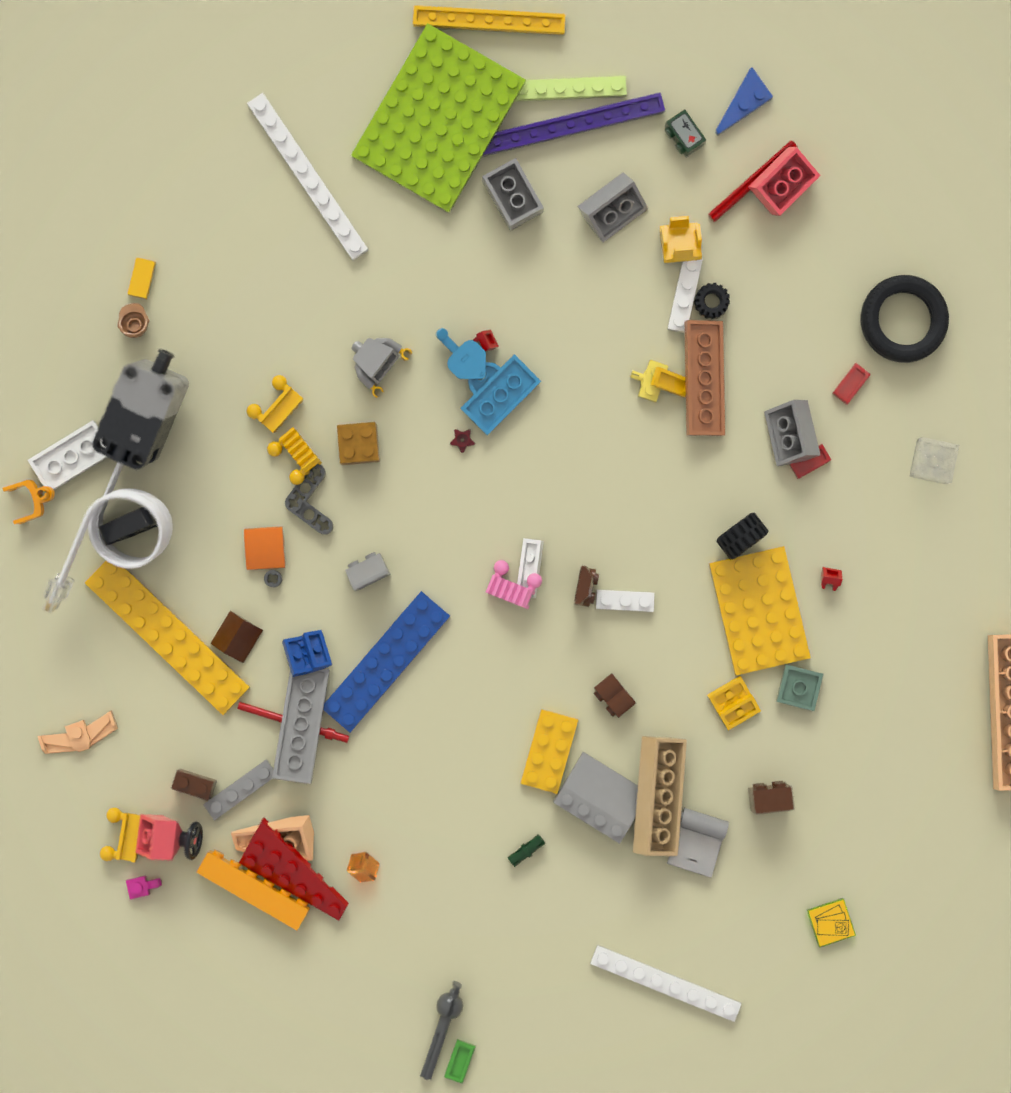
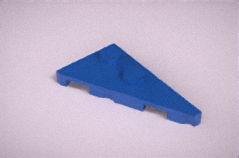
(748, 98)

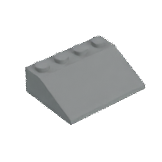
(599, 797)

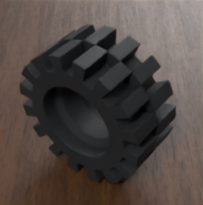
(712, 289)

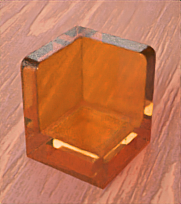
(363, 867)

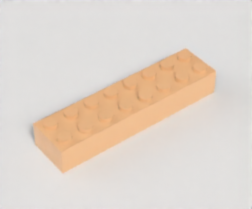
(1000, 707)

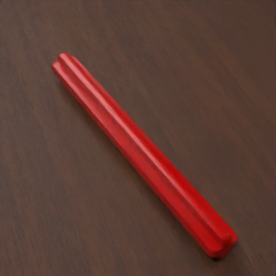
(743, 189)

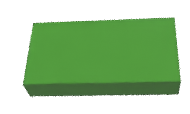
(459, 1061)

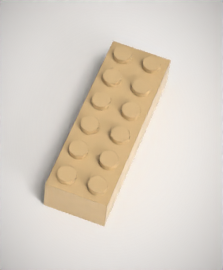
(659, 796)

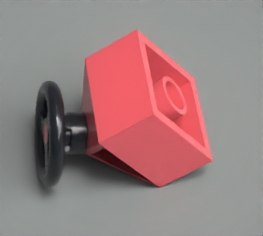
(162, 837)

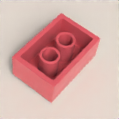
(784, 181)

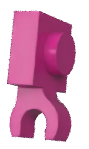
(140, 887)

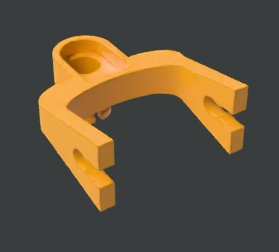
(37, 496)

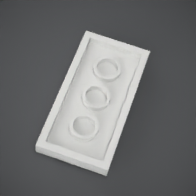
(67, 457)

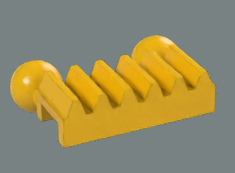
(280, 409)
(299, 451)
(127, 839)

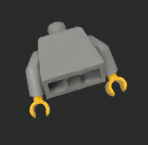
(375, 360)

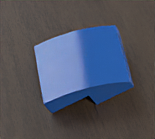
(307, 653)

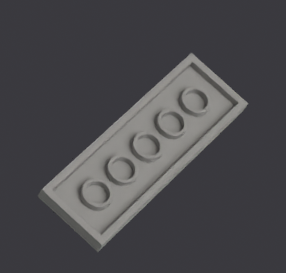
(301, 727)

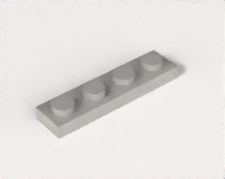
(239, 790)

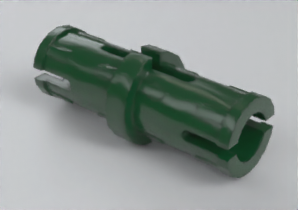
(526, 850)

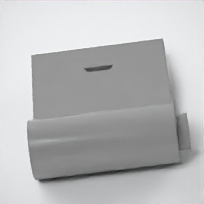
(699, 842)

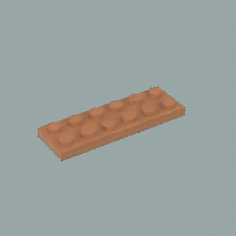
(704, 378)

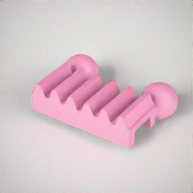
(511, 591)

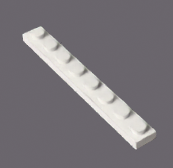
(665, 983)

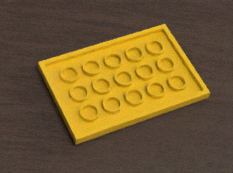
(759, 610)

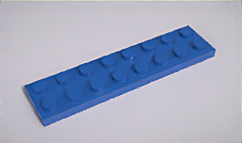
(385, 661)

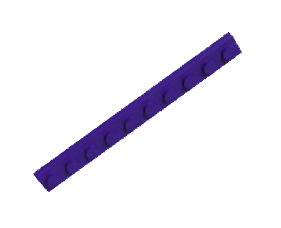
(576, 123)

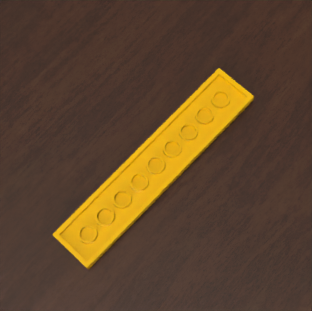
(168, 636)

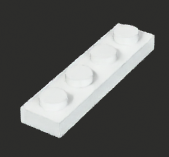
(684, 295)

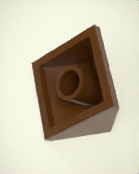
(236, 637)

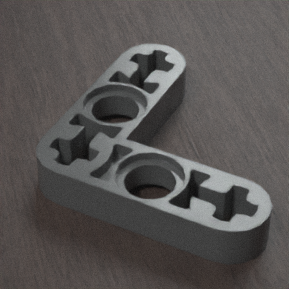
(303, 505)

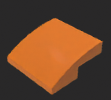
(264, 548)

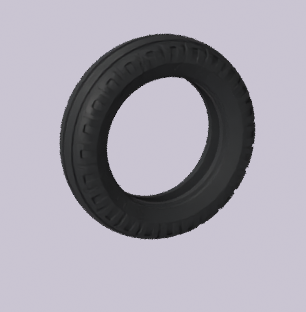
(928, 294)

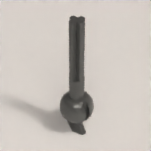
(449, 1007)

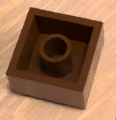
(770, 798)

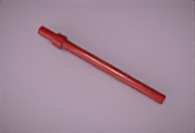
(329, 733)

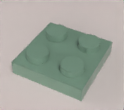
(799, 687)

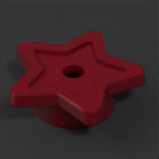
(467, 440)

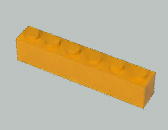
(253, 889)

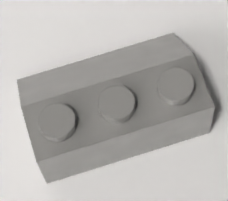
(613, 207)
(792, 432)

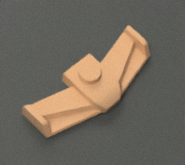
(78, 735)

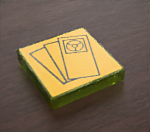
(831, 922)

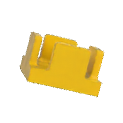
(681, 240)

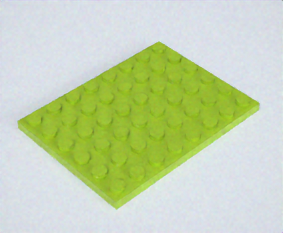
(438, 118)

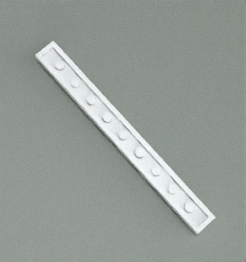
(307, 176)

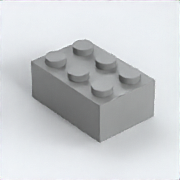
(512, 194)

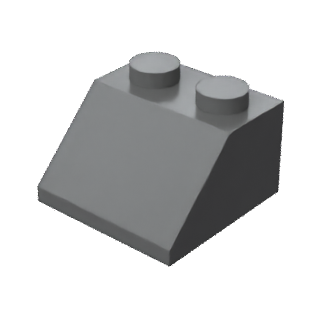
(367, 572)

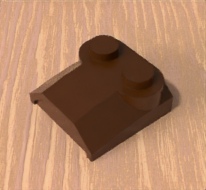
(586, 580)

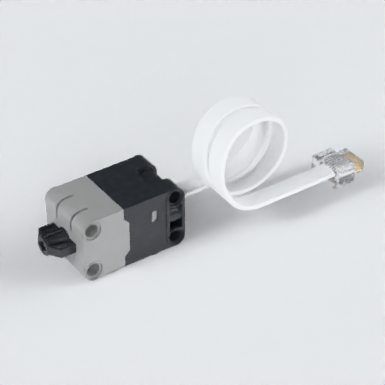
(131, 430)

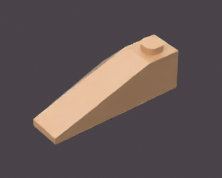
(293, 830)

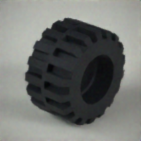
(742, 536)

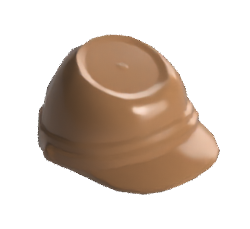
(133, 320)

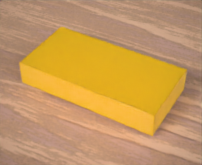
(141, 278)
(669, 382)

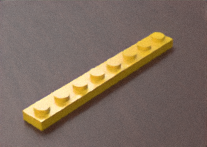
(489, 20)

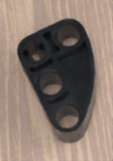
(128, 526)

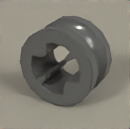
(272, 584)

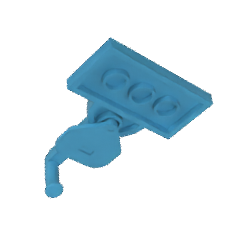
(498, 391)

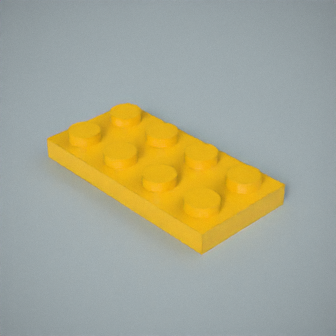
(549, 751)

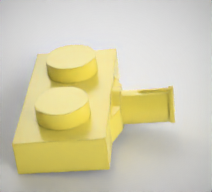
(646, 390)

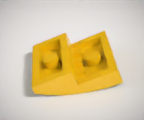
(734, 703)

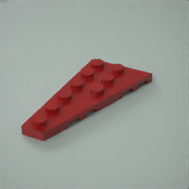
(288, 869)

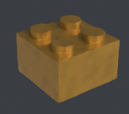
(358, 443)

